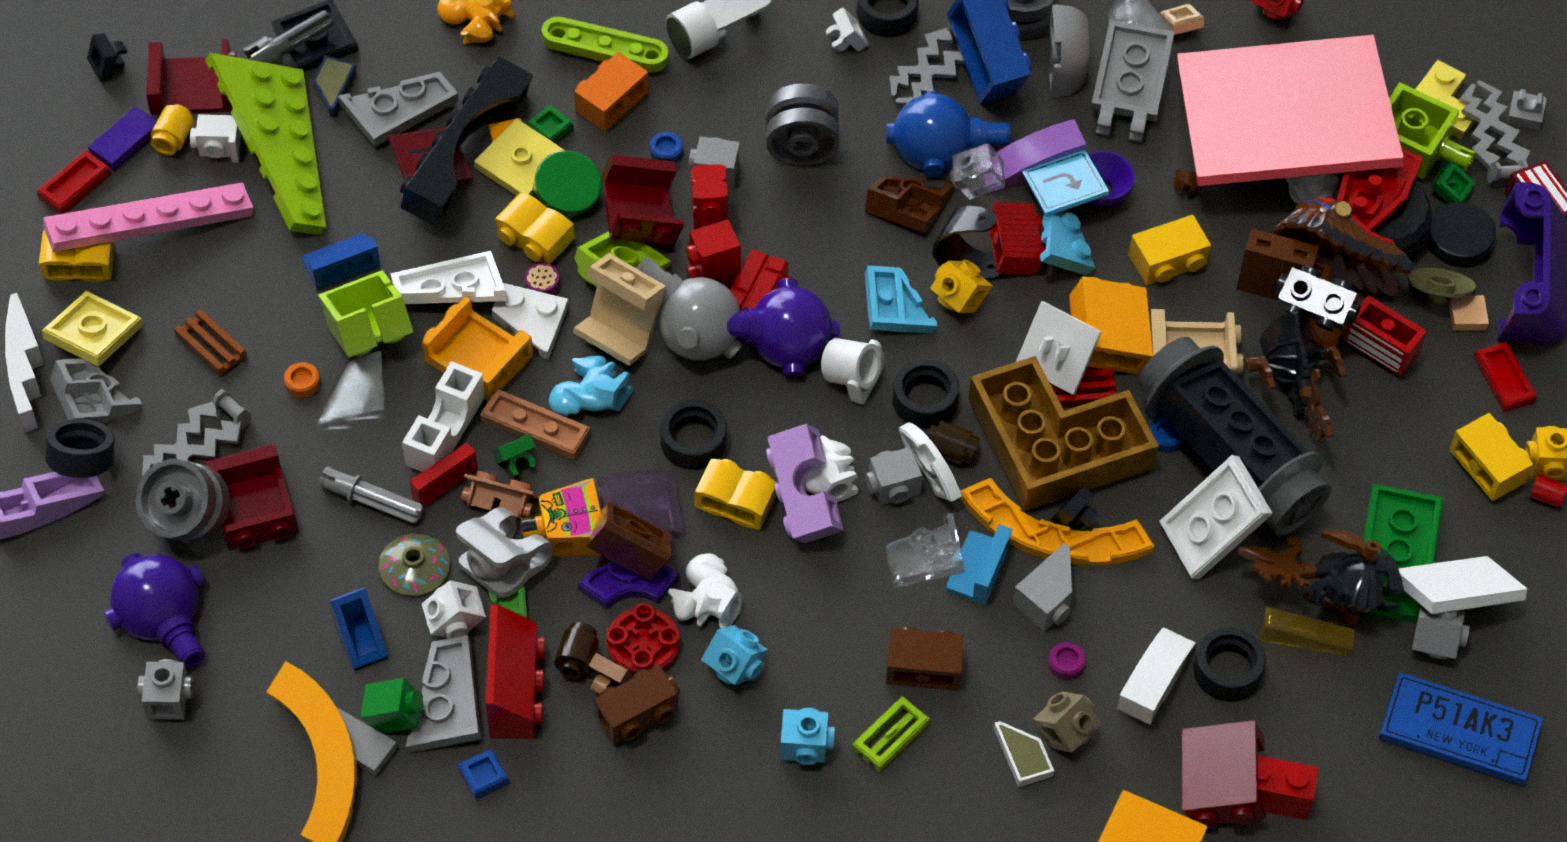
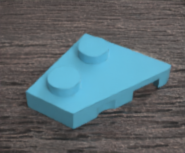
(1066, 243)
(894, 303)

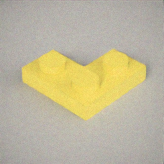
(1442, 84)

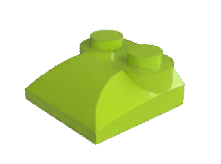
(629, 252)

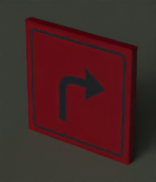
(411, 146)

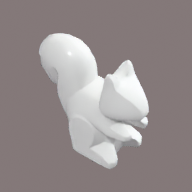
(835, 475)
(713, 594)

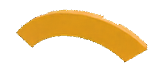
(1043, 537)
(332, 749)

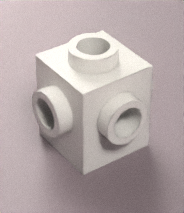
(453, 610)

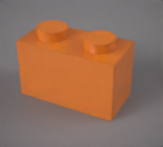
(611, 91)

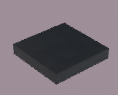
(333, 42)

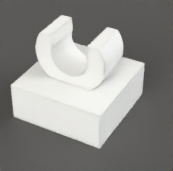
(849, 32)

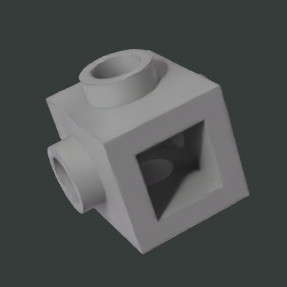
(165, 689)

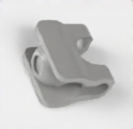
(496, 558)

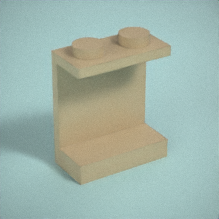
(622, 309)

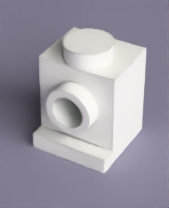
(217, 137)

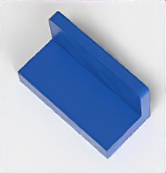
(341, 260)

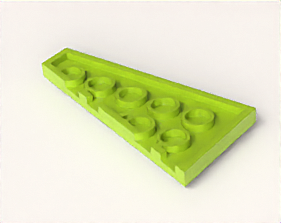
(276, 125)

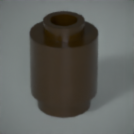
(954, 442)
(576, 650)

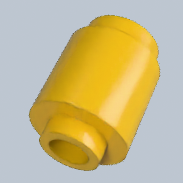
(171, 129)

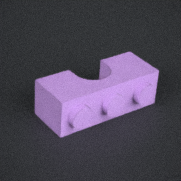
(793, 456)

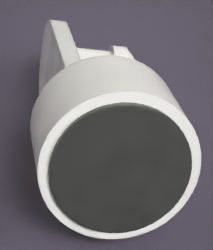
(704, 24)

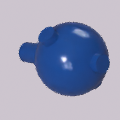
(937, 128)

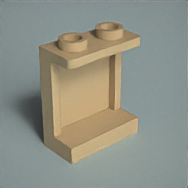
(1224, 335)

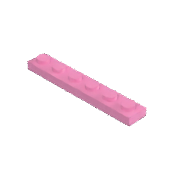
(147, 217)

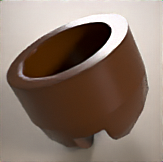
(1185, 179)

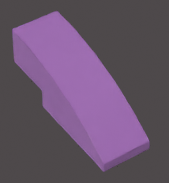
(1039, 149)

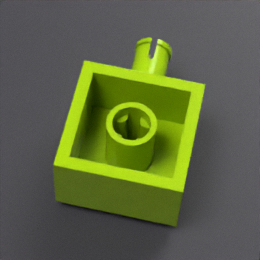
(1426, 128)

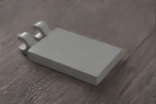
(1131, 76)

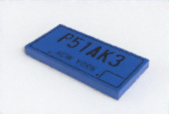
(1461, 729)

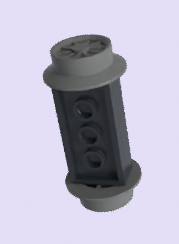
(1226, 419)

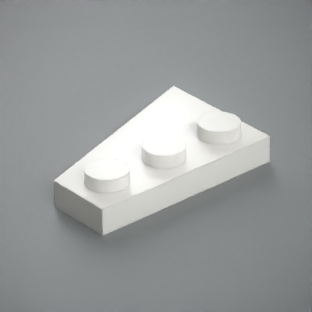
(451, 281)

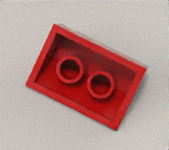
(513, 675)

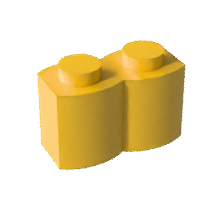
(534, 228)
(80, 263)
(735, 493)

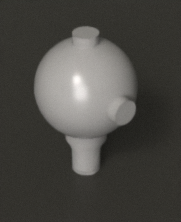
(694, 315)

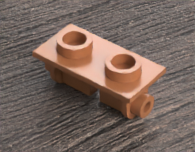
(485, 490)

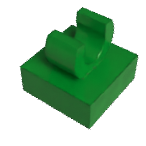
(515, 450)

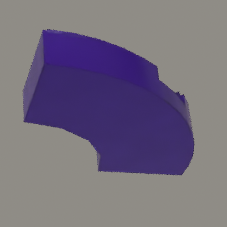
(617, 583)

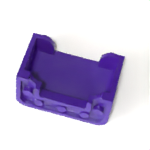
(1538, 305)

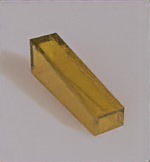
(1305, 632)

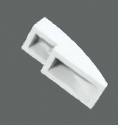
(1155, 675)

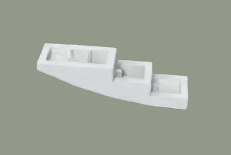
(21, 357)

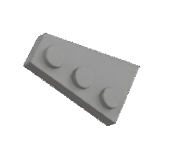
(398, 107)
(449, 697)

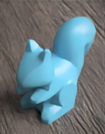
(596, 391)

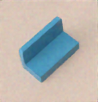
(982, 563)

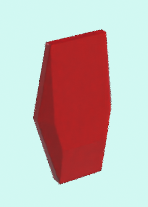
(1379, 192)

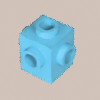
(735, 655)
(805, 736)

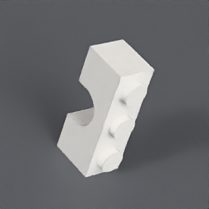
(456, 402)

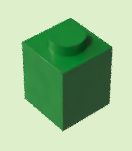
(392, 706)

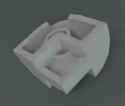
(1068, 50)

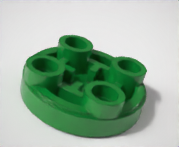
(567, 183)

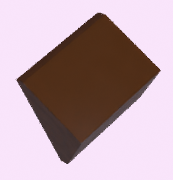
(630, 540)

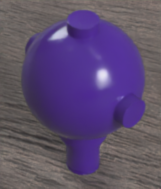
(786, 327)
(156, 601)

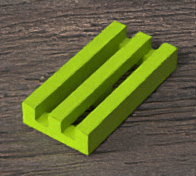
(900, 744)

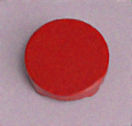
(643, 639)

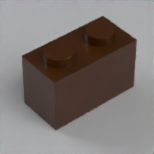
(925, 658)

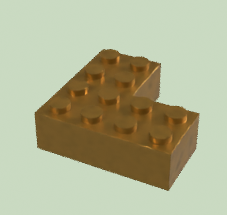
(1055, 450)

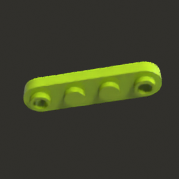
(603, 43)

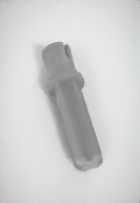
(356, 489)

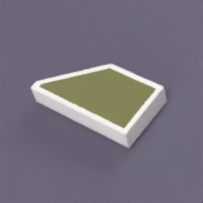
(1024, 754)

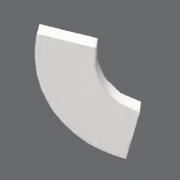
(930, 462)

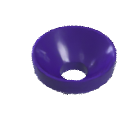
(1115, 173)

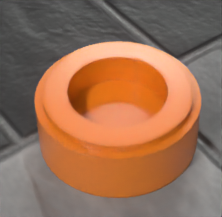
(302, 380)

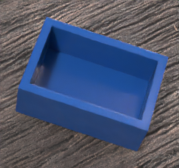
(989, 47)

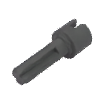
(272, 50)

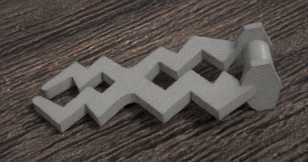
(923, 69)
(1491, 121)
(230, 433)

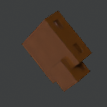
(1269, 257)

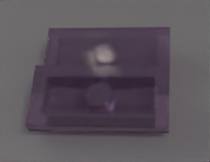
(646, 494)

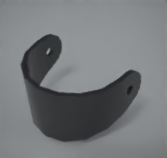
(952, 247)

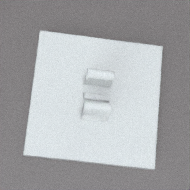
(1060, 345)

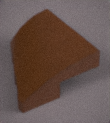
(907, 201)

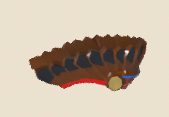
(1346, 245)

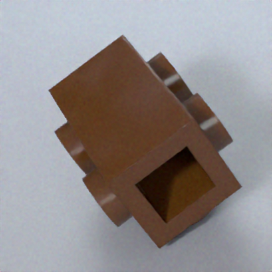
(637, 704)

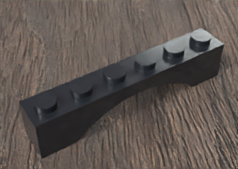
(495, 97)

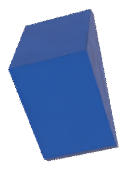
(358, 628)

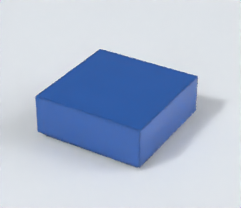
(483, 774)

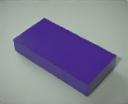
(123, 138)

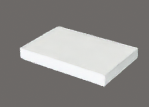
(1215, 517)
(1461, 585)

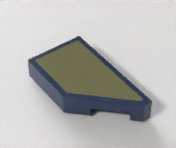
(333, 80)

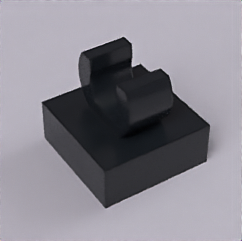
(105, 56)
(1076, 511)

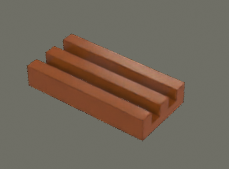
(194, 325)

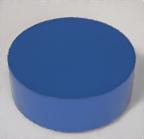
(666, 147)
(1165, 435)

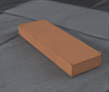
(545, 426)

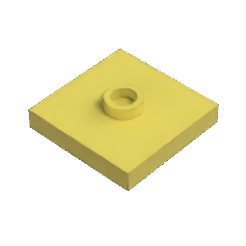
(515, 157)
(92, 328)

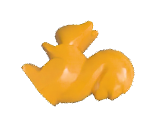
(481, 13)

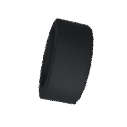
(887, 24)
(931, 371)
(693, 412)
(77, 462)
(1236, 640)

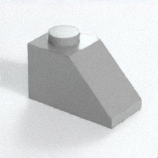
(1047, 590)

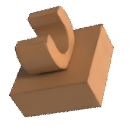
(608, 674)

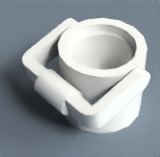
(853, 365)

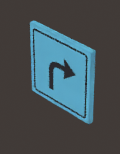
(1065, 182)

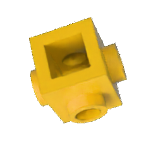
(960, 286)
(1548, 453)

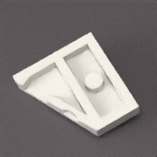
(533, 313)

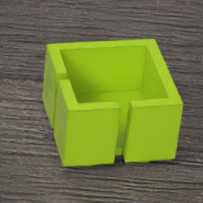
(365, 313)

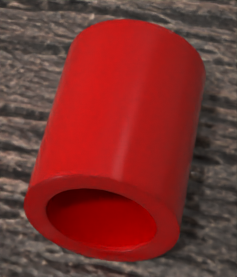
(1549, 491)

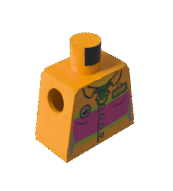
(566, 518)

